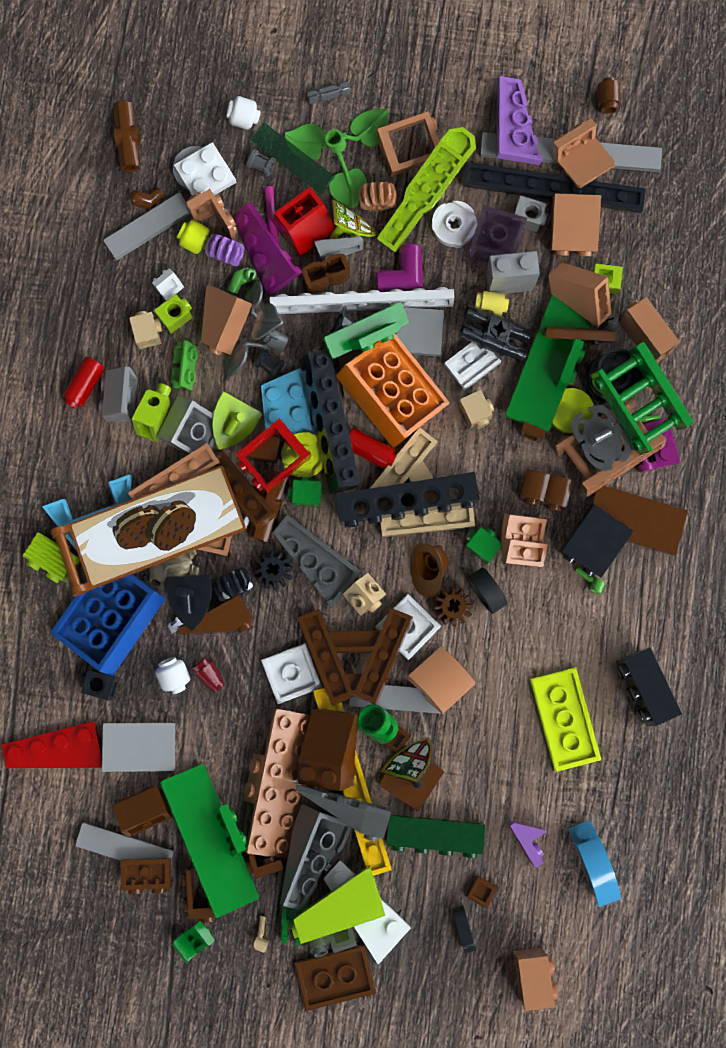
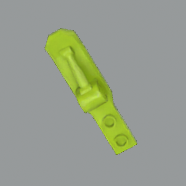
(429, 185)

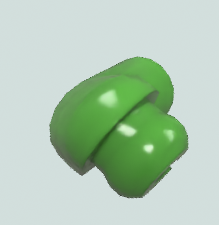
(240, 278)

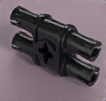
(495, 333)

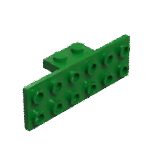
(548, 369)
(210, 840)

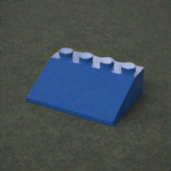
(108, 621)

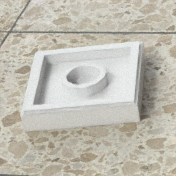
(420, 630)
(291, 673)

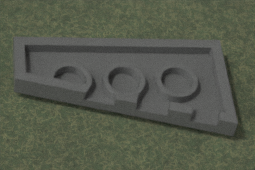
(320, 563)

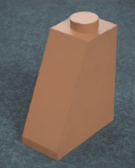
(582, 291)
(223, 320)

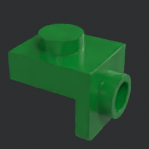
(193, 941)

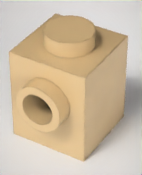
(146, 329)
(476, 409)

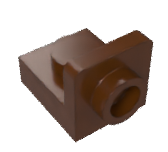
(268, 866)

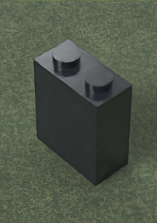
(596, 541)

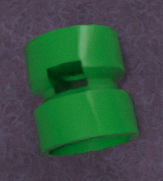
(377, 723)

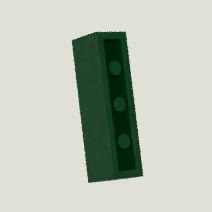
(435, 834)

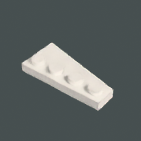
(379, 934)

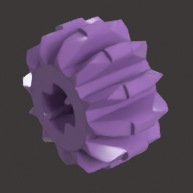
(224, 249)

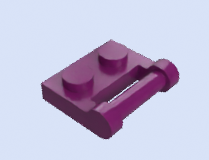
(664, 457)

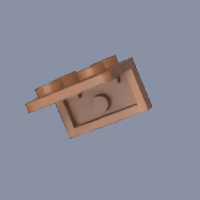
(582, 154)
(206, 205)

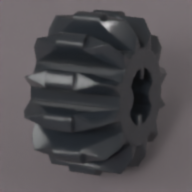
(275, 562)
(232, 584)

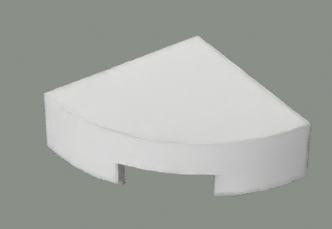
(173, 626)

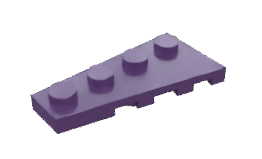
(514, 124)

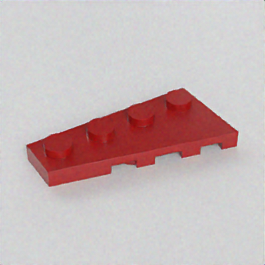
(64, 748)

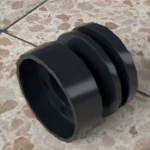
(608, 362)

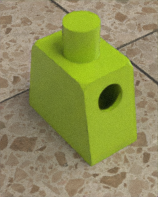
(152, 412)

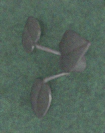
(263, 330)

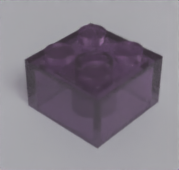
(496, 234)

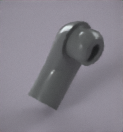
(611, 323)

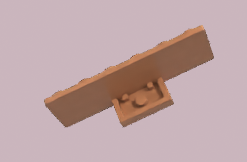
(273, 786)

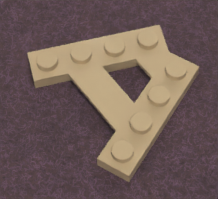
(410, 466)

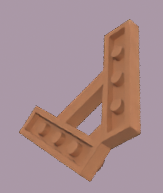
(191, 465)

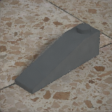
(358, 814)
(312, 846)

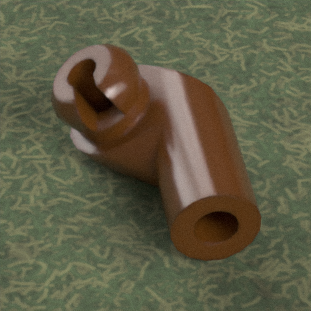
(145, 200)

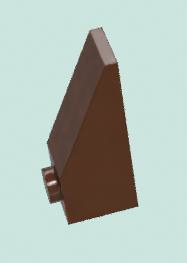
(226, 618)

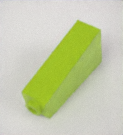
(342, 908)

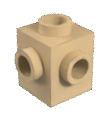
(365, 595)

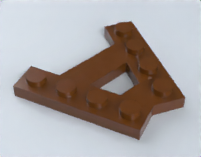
(382, 645)

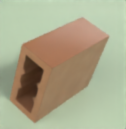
(575, 224)
(646, 325)

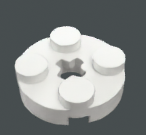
(449, 212)

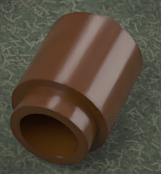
(609, 95)

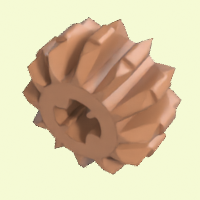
(377, 196)

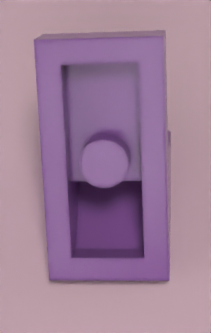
(525, 835)

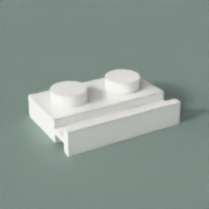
(471, 364)

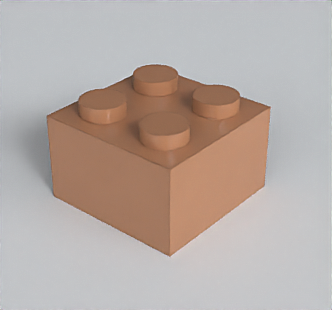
(534, 979)

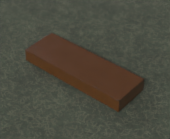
(579, 333)

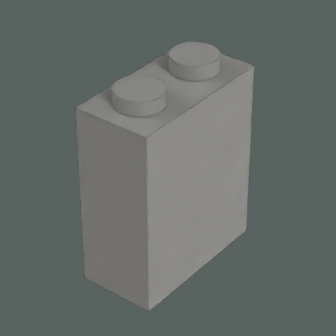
(512, 272)

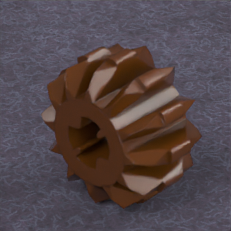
(445, 604)

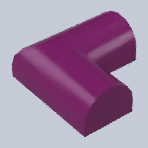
(410, 273)

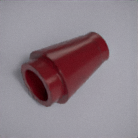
(209, 675)

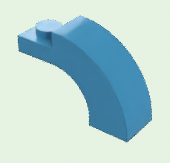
(596, 863)

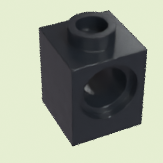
(109, 685)

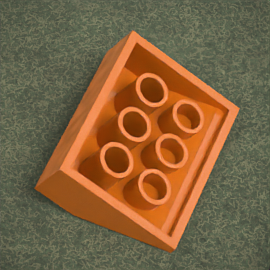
(392, 389)

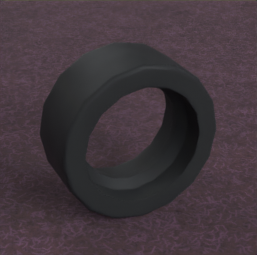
(487, 590)

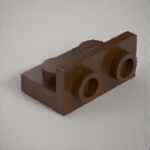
(146, 874)

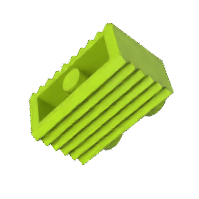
(46, 554)

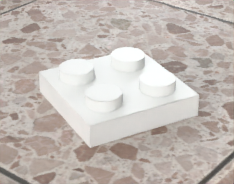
(205, 171)

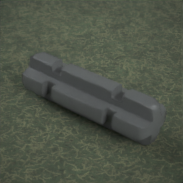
(328, 92)

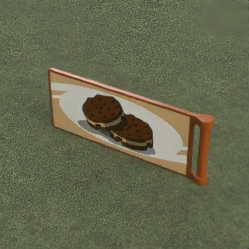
(151, 529)

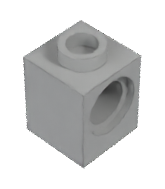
(530, 205)

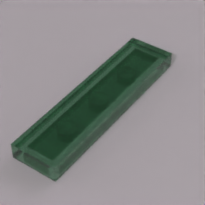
(293, 158)

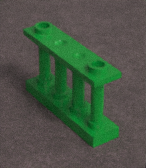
(664, 397)

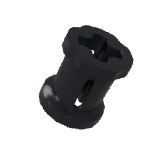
(269, 363)

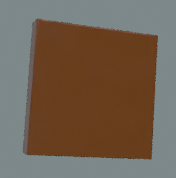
(407, 792)

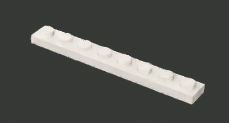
(363, 301)

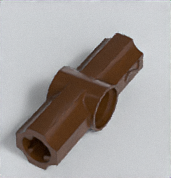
(126, 136)
(274, 501)

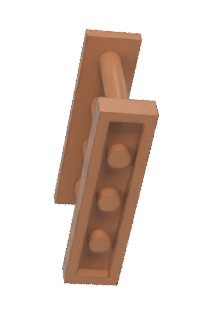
(594, 481)

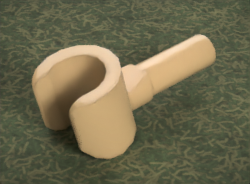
(260, 943)

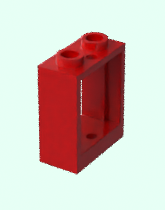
(280, 428)

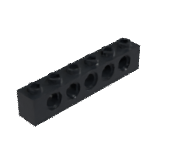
(329, 421)
(465, 483)

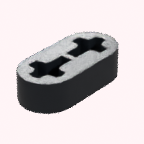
(463, 929)

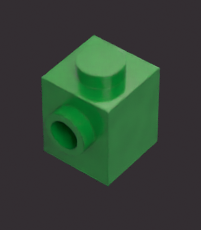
(305, 492)
(483, 544)

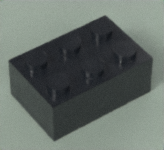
(648, 687)

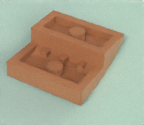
(523, 540)
(441, 680)

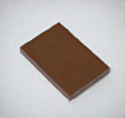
(335, 977)

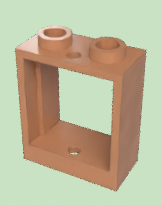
(387, 149)

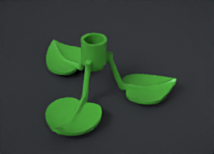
(311, 139)

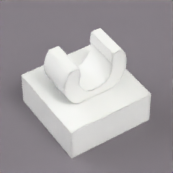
(167, 284)

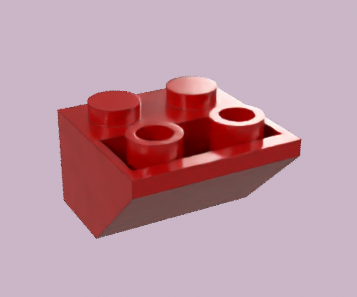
(304, 221)

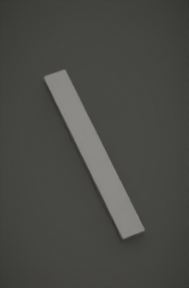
(625, 156)

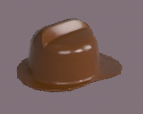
(428, 567)

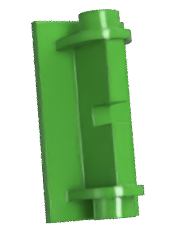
(186, 356)

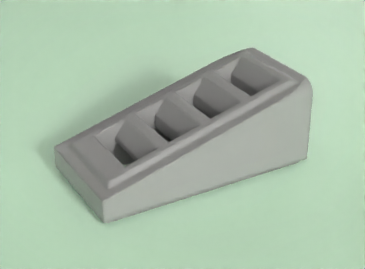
(336, 246)

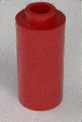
(83, 383)
(372, 449)

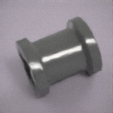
(261, 163)

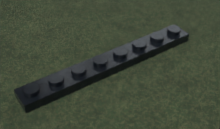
(545, 185)

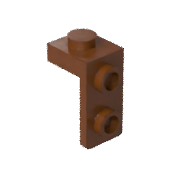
(200, 912)

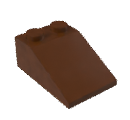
(329, 750)

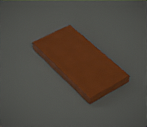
(653, 522)

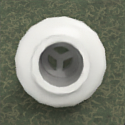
(242, 112)
(172, 675)

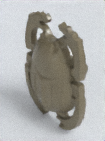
(175, 567)

